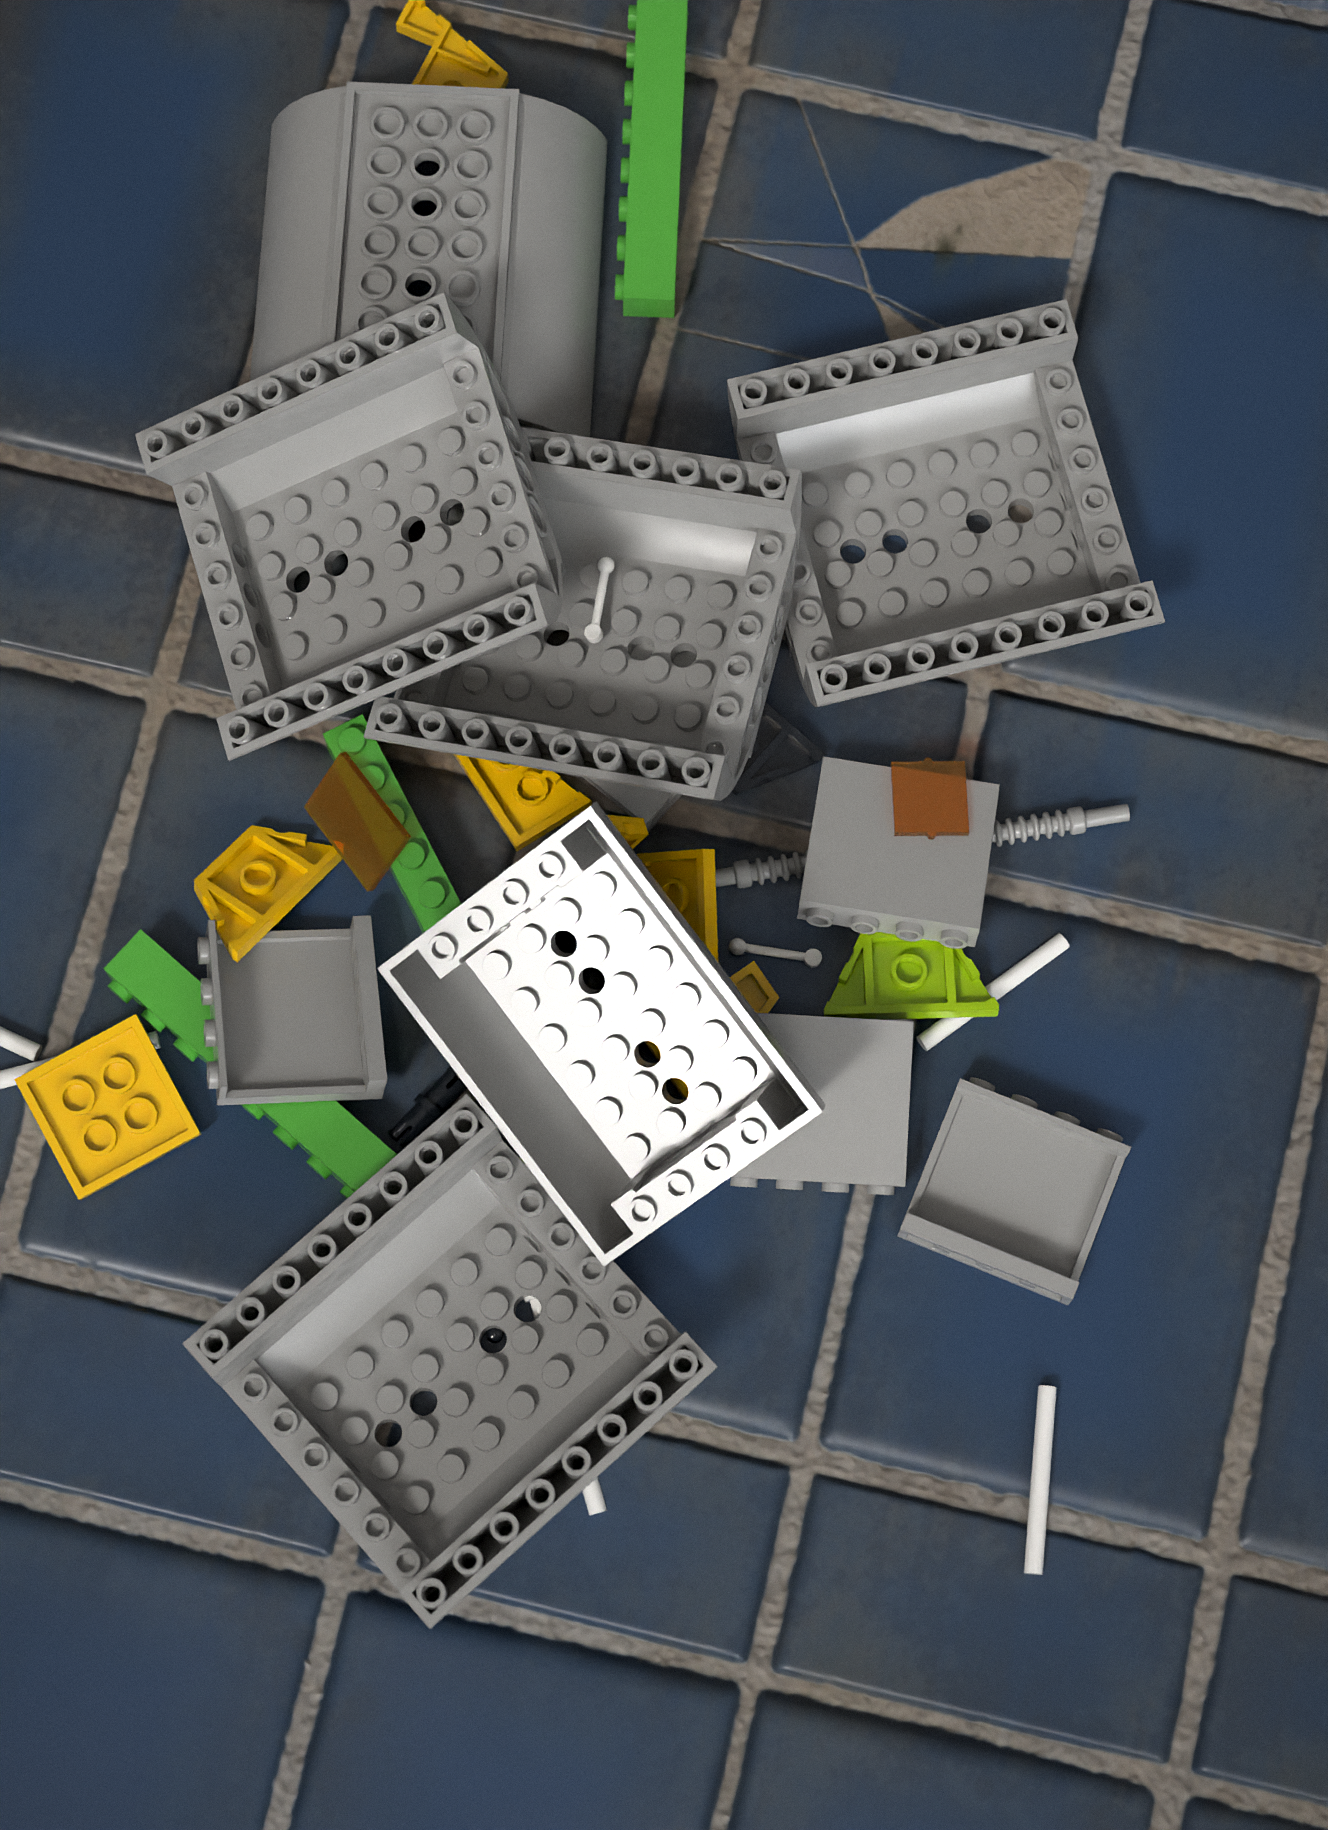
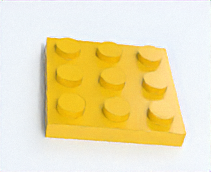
(108, 1107)

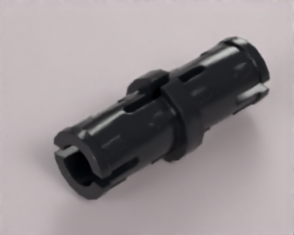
(428, 1107)

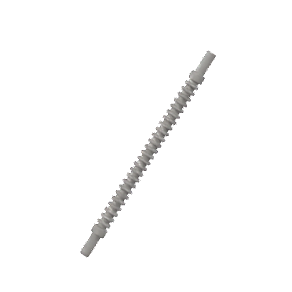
(1074, 821)

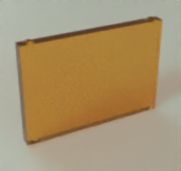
(357, 821)

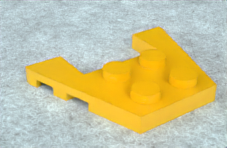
(451, 58)

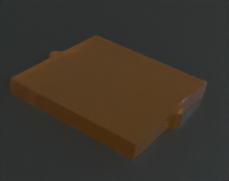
(929, 798)

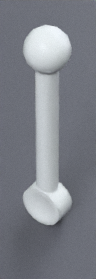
(593, 631)
(811, 958)

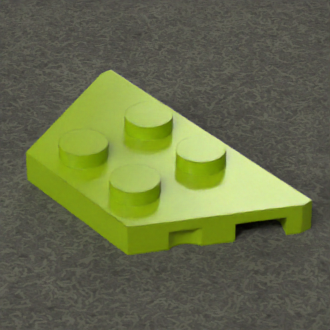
(908, 981)

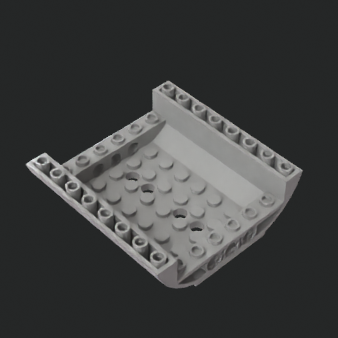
(506, 243)
(911, 448)
(343, 463)
(698, 568)
(397, 1305)

